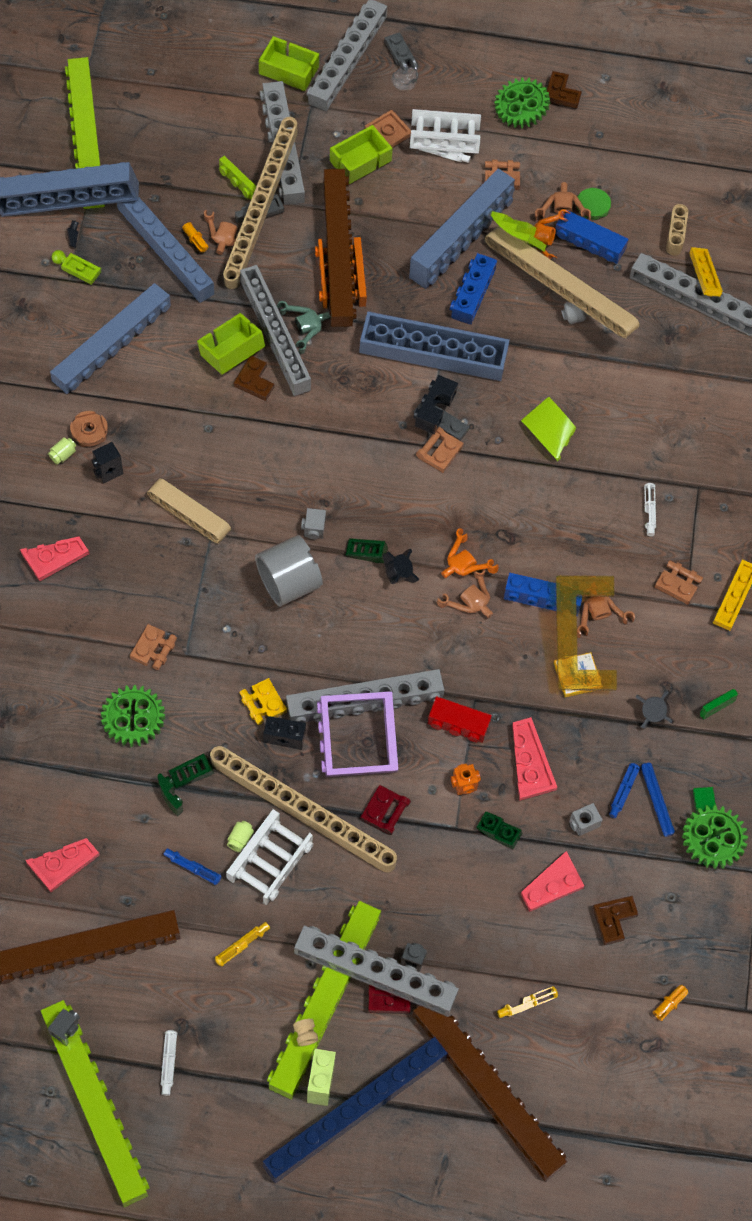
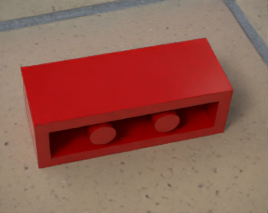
(459, 720)

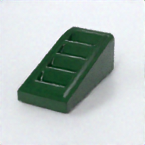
(372, 557)
(193, 777)

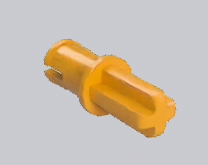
(195, 237)
(670, 1002)

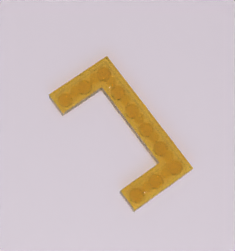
(566, 622)

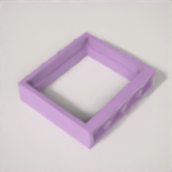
(325, 745)

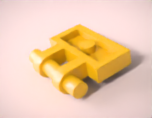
(268, 699)

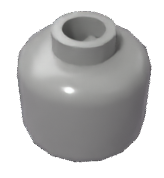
(573, 313)

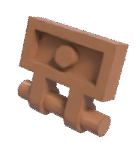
(509, 165)
(677, 587)
(148, 644)

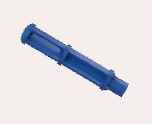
(624, 789)
(196, 868)

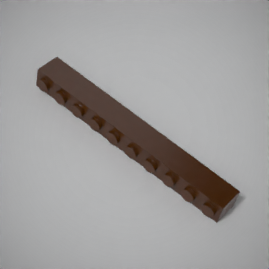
(338, 248)
(88, 946)
(492, 1092)

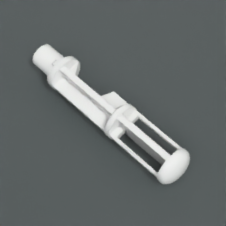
(457, 156)
(650, 507)
(168, 1061)

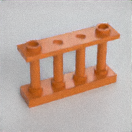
(359, 277)

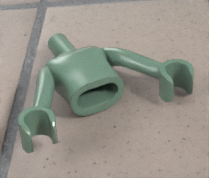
(306, 323)

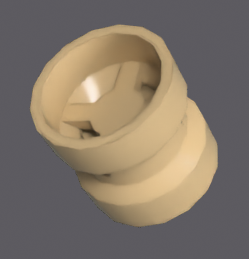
(305, 1032)

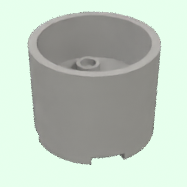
(288, 570)

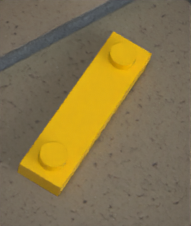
(705, 272)
(735, 596)

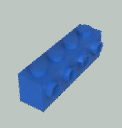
(592, 237)
(474, 288)
(533, 592)

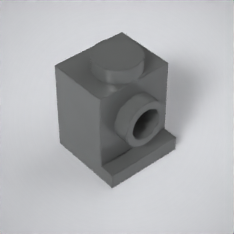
(414, 956)
(64, 1026)

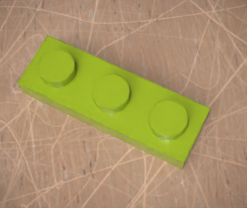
(236, 177)

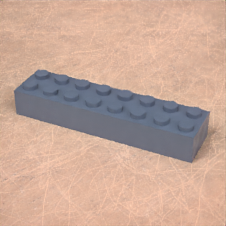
(68, 189)
(461, 229)
(434, 346)

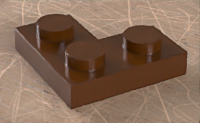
(559, 93)
(251, 381)
(609, 916)

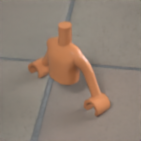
(563, 200)
(225, 234)
(473, 598)
(599, 610)

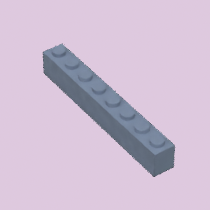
(168, 248)
(110, 338)

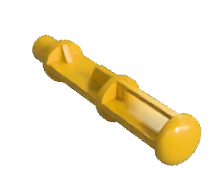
(241, 944)
(528, 1002)

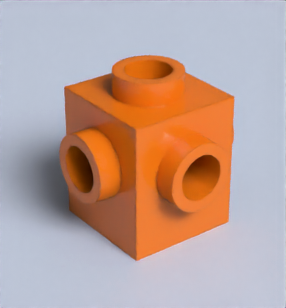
(465, 779)

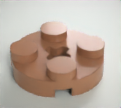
(93, 437)

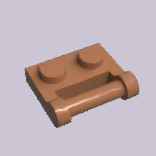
(444, 453)

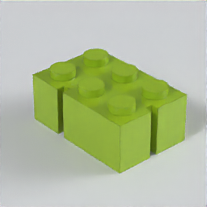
(294, 69)
(361, 153)
(235, 343)

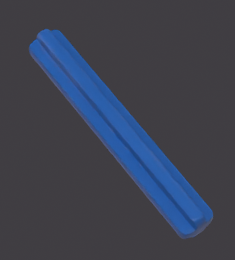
(657, 799)

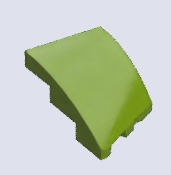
(518, 229)
(550, 427)

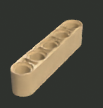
(189, 510)

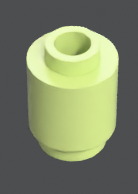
(62, 450)
(240, 836)

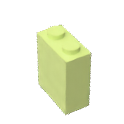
(321, 1077)

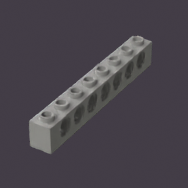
(347, 55)
(276, 109)
(686, 290)
(275, 330)
(411, 682)
(382, 980)

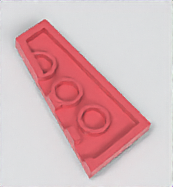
(532, 766)

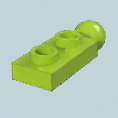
(76, 266)

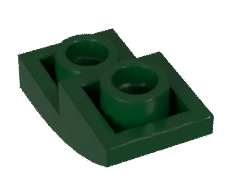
(167, 790)
(498, 830)

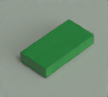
(718, 704)

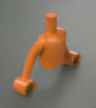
(546, 233)
(464, 562)

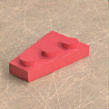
(54, 557)
(59, 866)
(553, 884)

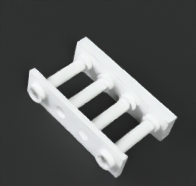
(441, 140)
(261, 839)

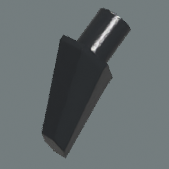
(72, 234)

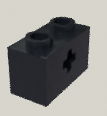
(107, 462)
(284, 732)

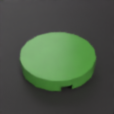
(596, 201)

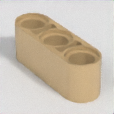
(677, 229)

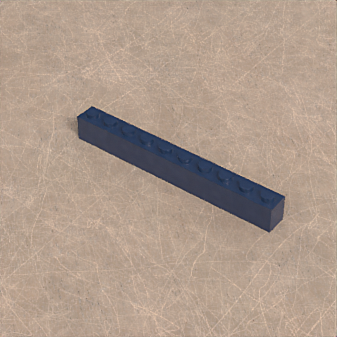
(354, 1110)

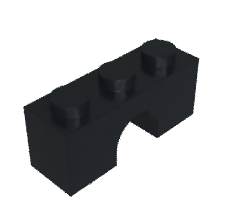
(440, 392)

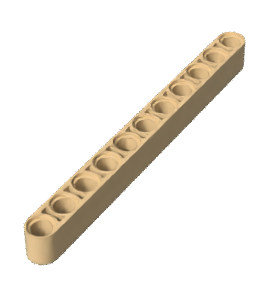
(260, 209)
(562, 282)
(308, 816)

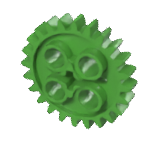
(516, 98)
(151, 715)
(724, 852)

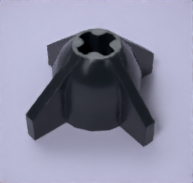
(399, 567)
(655, 709)

